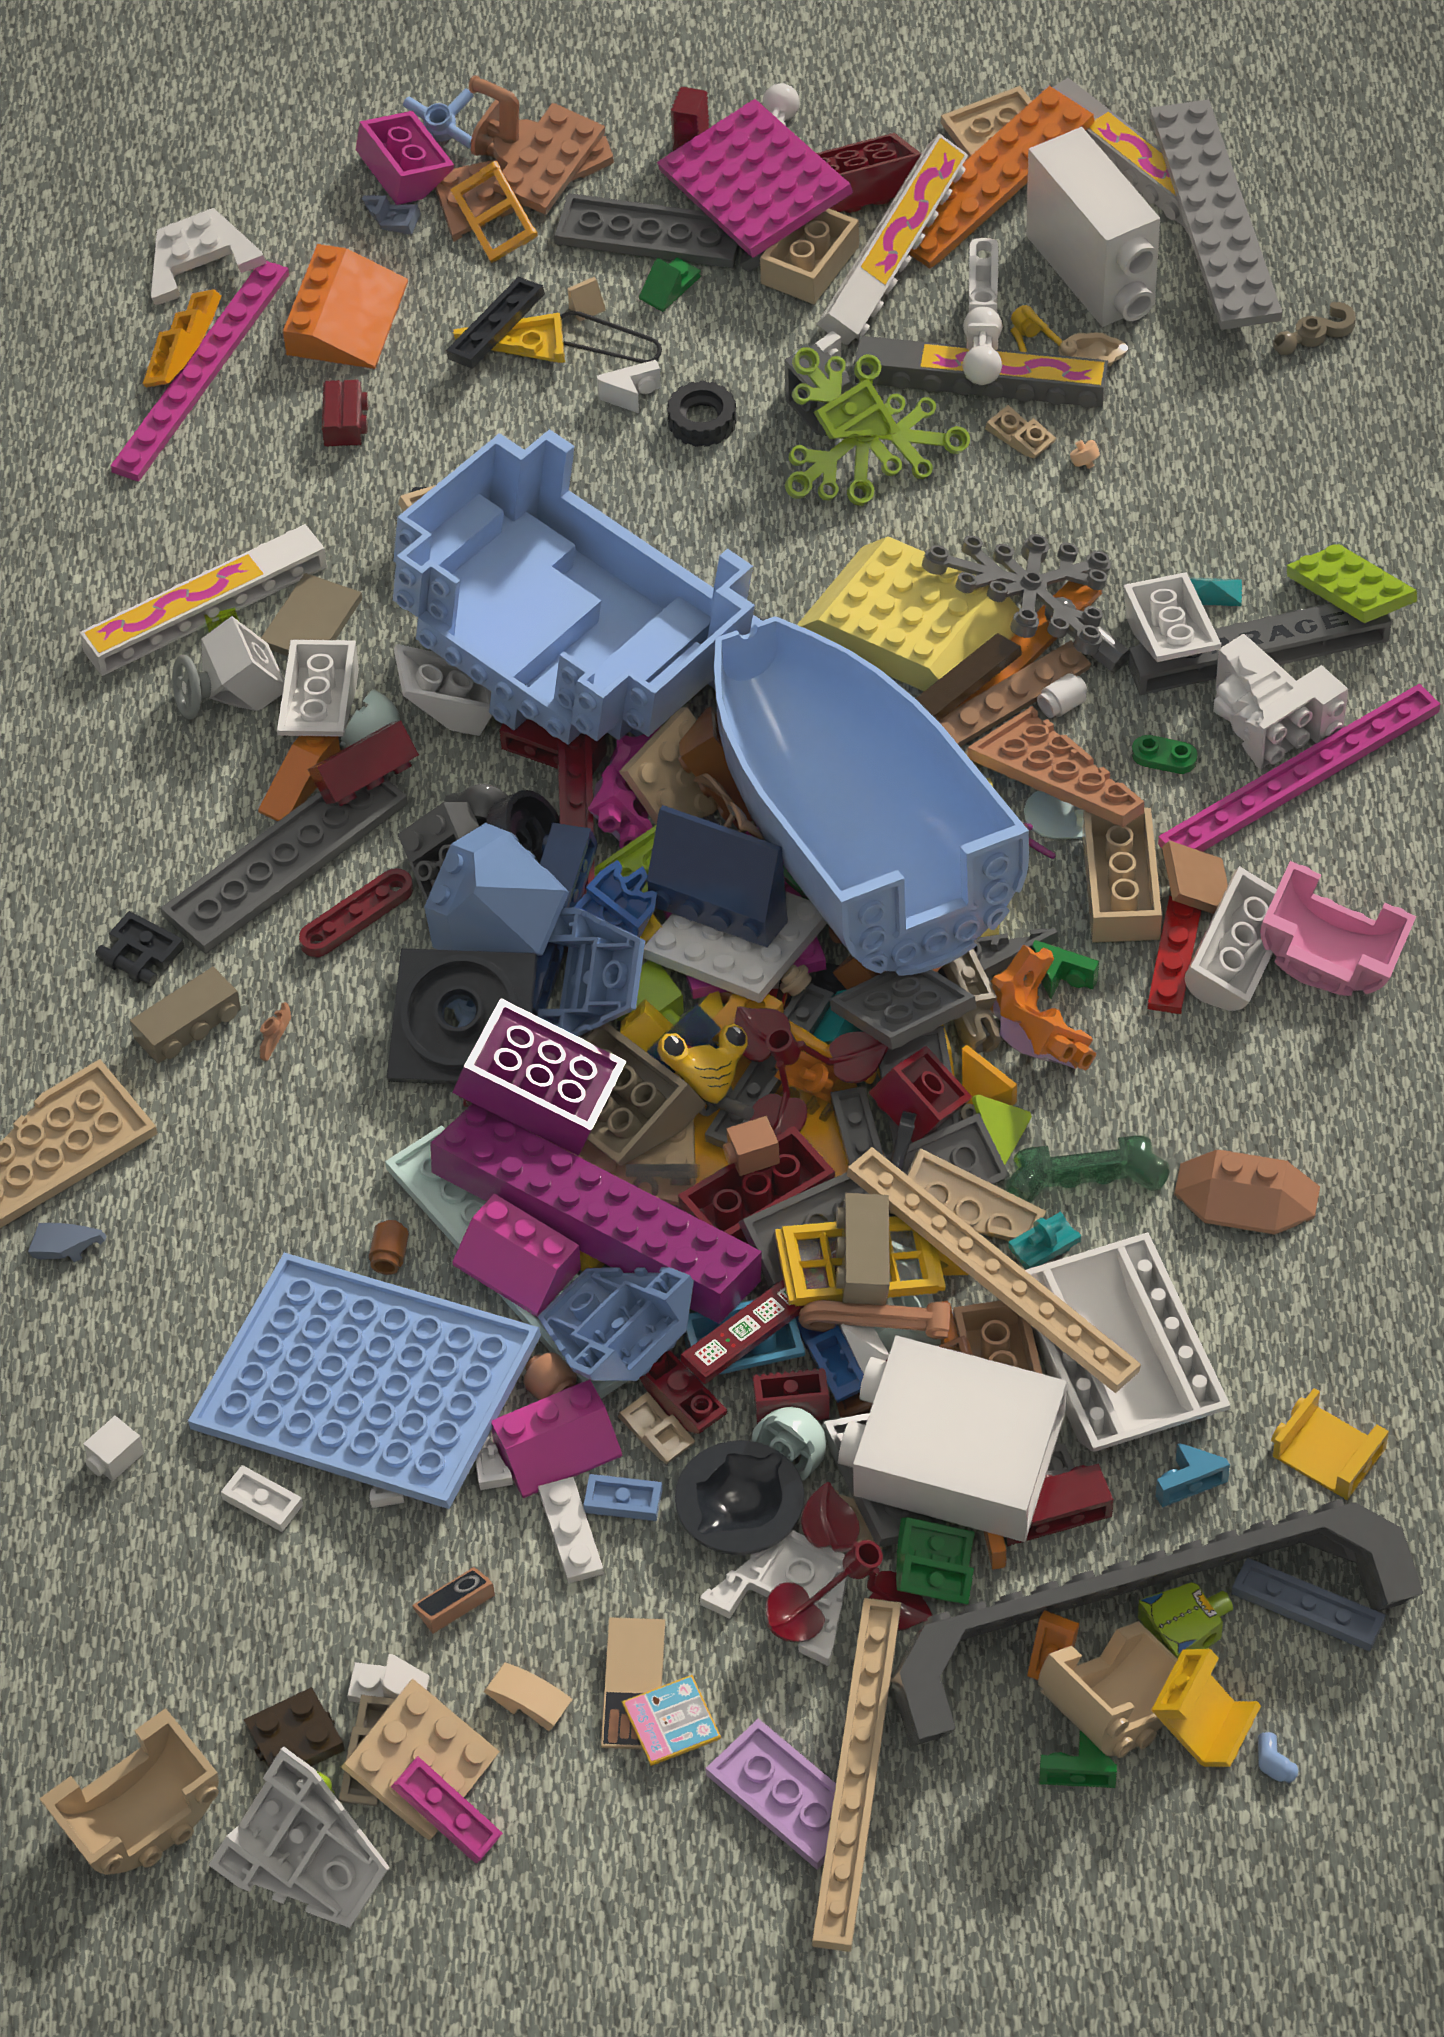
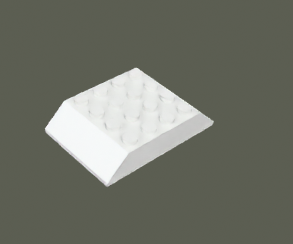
(1136, 1306)

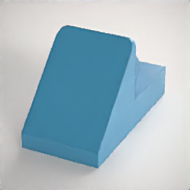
(1197, 1474)

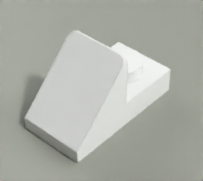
(625, 384)
(383, 1680)

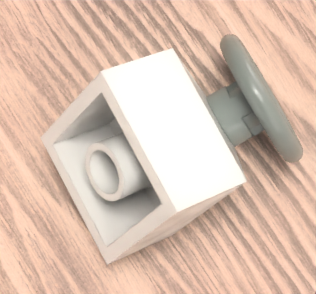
(235, 671)

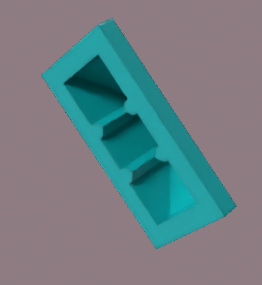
(1218, 591)

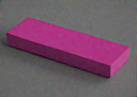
(446, 1809)

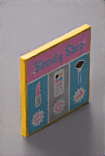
(671, 1720)

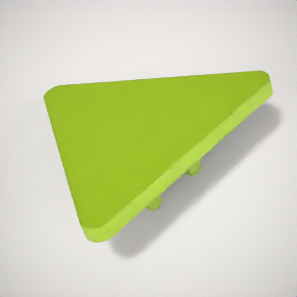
(1003, 1123)

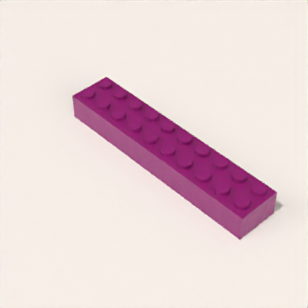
(595, 1208)

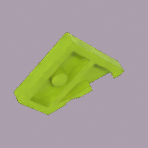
(857, 414)

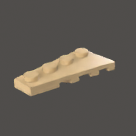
(972, 1199)

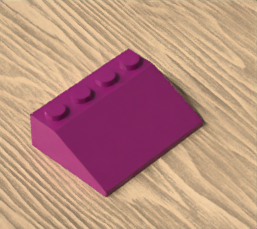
(539, 1076)

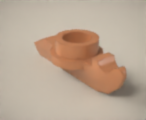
(273, 1030)

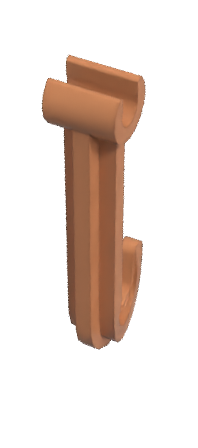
(825, 1314)

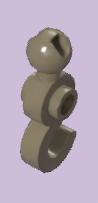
(1312, 330)

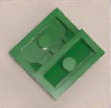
(934, 1560)

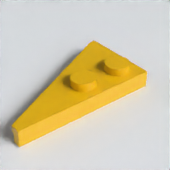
(533, 337)

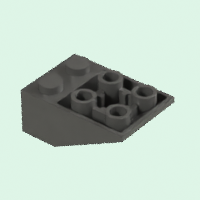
(430, 838)

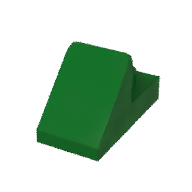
(668, 282)
(1069, 966)
(1087, 1769)

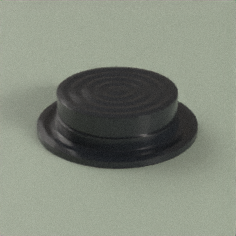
(739, 1497)

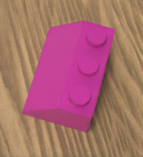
(402, 156)
(517, 1255)
(556, 1438)

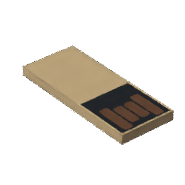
(632, 1669)

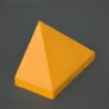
(984, 1079)

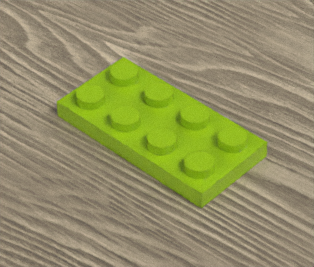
(1351, 583)

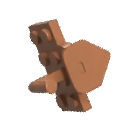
(535, 155)

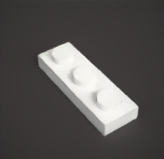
(570, 1530)

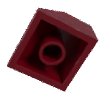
(923, 1088)

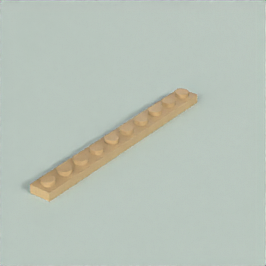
(995, 1271)
(856, 1776)

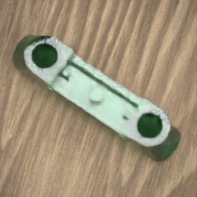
(1131, 1160)

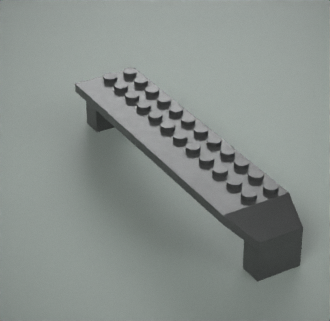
(1336, 1528)

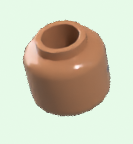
(548, 1375)

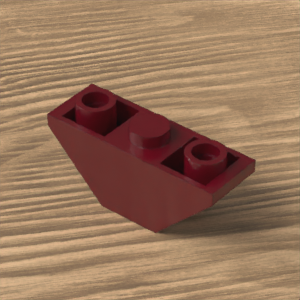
(682, 1394)

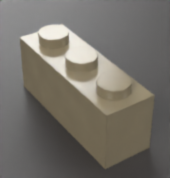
(186, 1015)
(863, 1249)

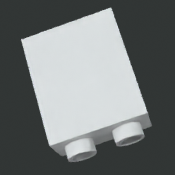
(1092, 227)
(955, 1437)

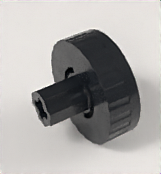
(527, 817)

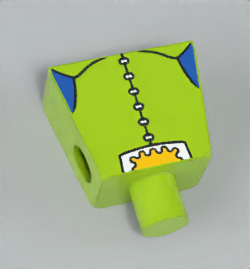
(1184, 1617)

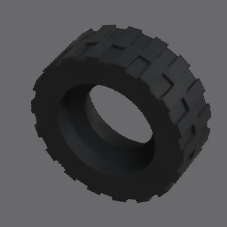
(701, 432)

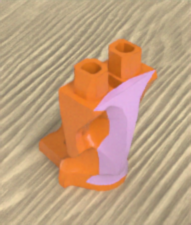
(1024, 1026)

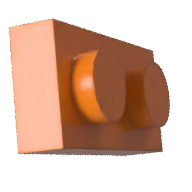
(1051, 1635)

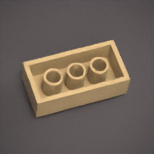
(1122, 879)

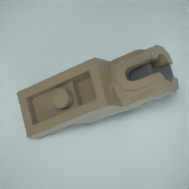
(977, 1026)

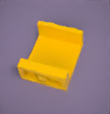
(1327, 1447)
(1202, 1711)

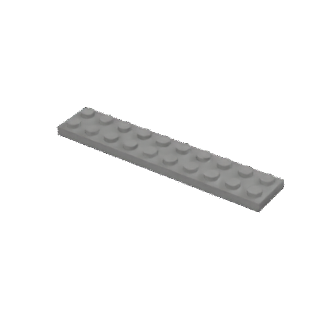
(1215, 215)

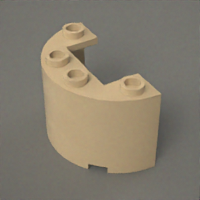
(1113, 1693)
(140, 1802)

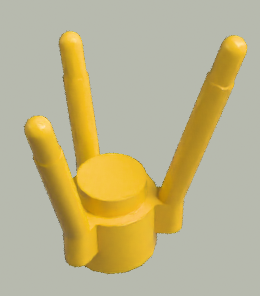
(1029, 324)

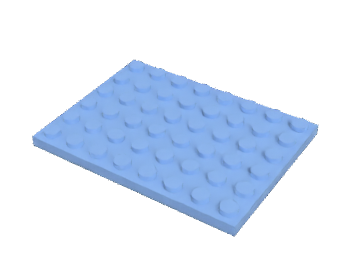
(365, 1379)

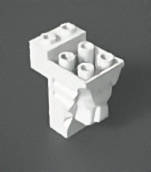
(1270, 706)

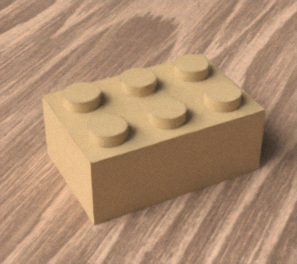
(810, 256)

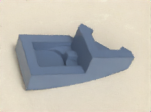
(390, 216)
(63, 1240)

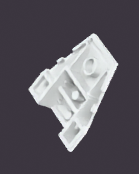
(302, 1845)

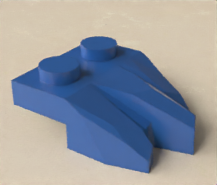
(620, 898)

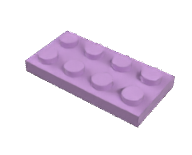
(778, 1789)

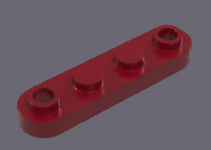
(355, 912)

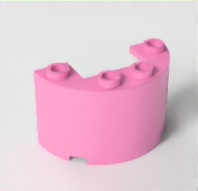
(1330, 943)

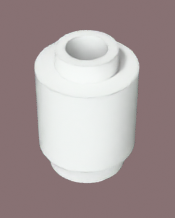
(1062, 695)

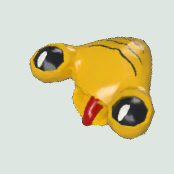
(704, 1067)

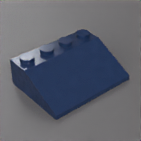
(718, 877)

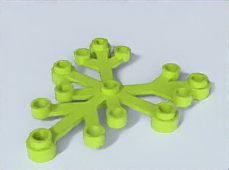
(826, 461)

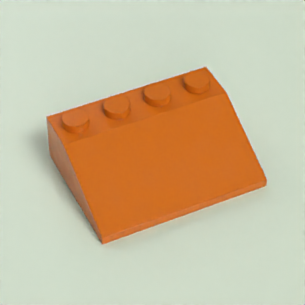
(343, 309)

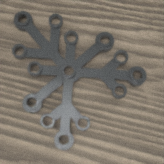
(1030, 584)

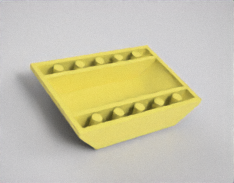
(905, 617)

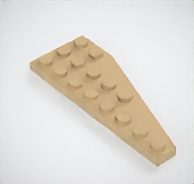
(67, 1138)

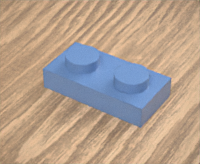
(623, 1497)

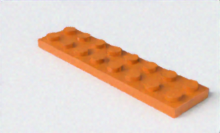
(997, 172)

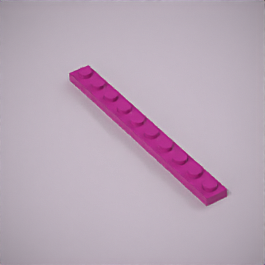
(199, 371)
(1304, 770)

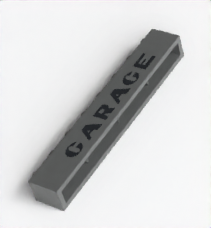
(1282, 637)

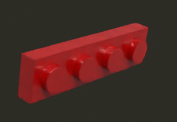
(1174, 957)

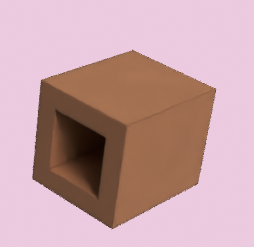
(751, 1146)

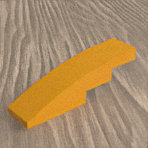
(179, 343)

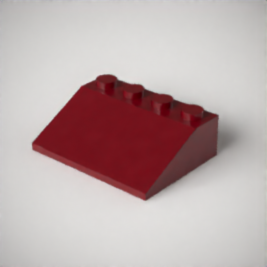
(873, 169)

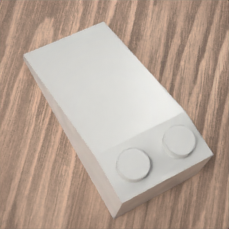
(1169, 617)
(318, 688)

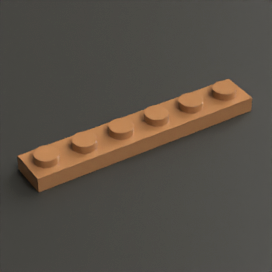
(1012, 694)

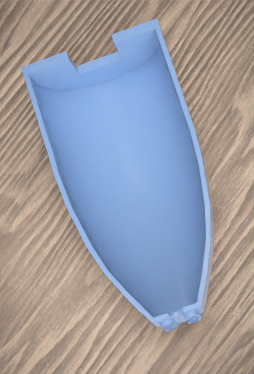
(865, 798)

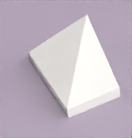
(864, 1344)

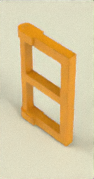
(511, 201)

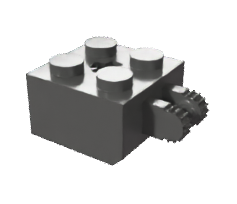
(792, 379)

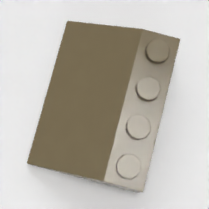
(644, 1104)

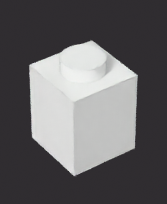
(112, 1449)

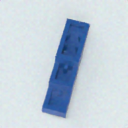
(834, 1355)

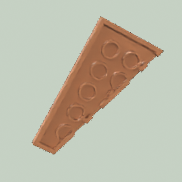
(483, 197)
(1055, 765)

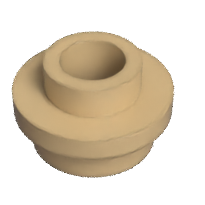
(795, 980)

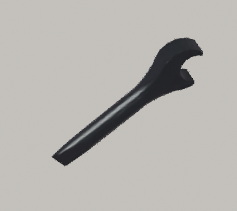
(903, 1139)

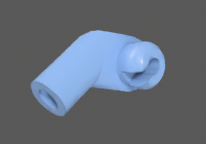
(1272, 1762)

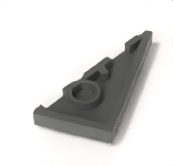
(998, 951)

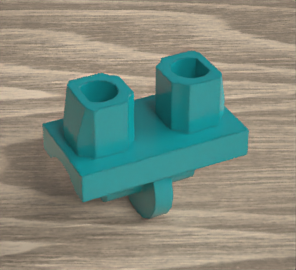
(1044, 1241)

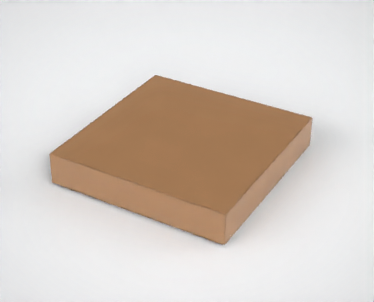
(1194, 876)

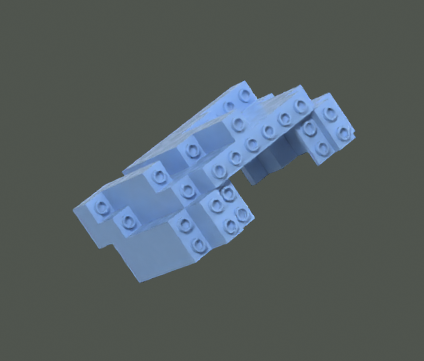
(557, 599)

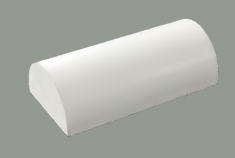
(1232, 949)

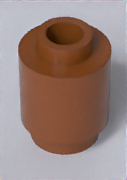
(388, 1247)

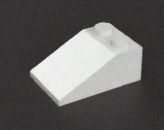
(442, 690)

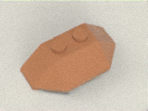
(1246, 1191)

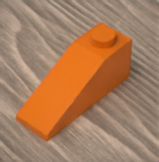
(293, 781)

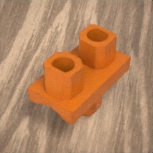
(811, 1076)

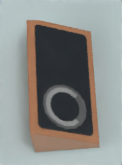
(454, 1599)

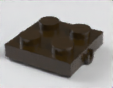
(298, 1726)

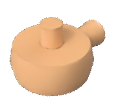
(1084, 453)

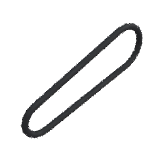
(620, 328)

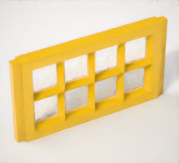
(811, 1263)

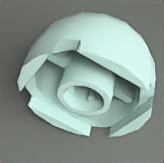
(370, 718)
(792, 1434)

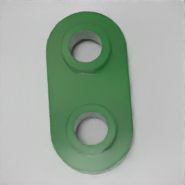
(1164, 754)

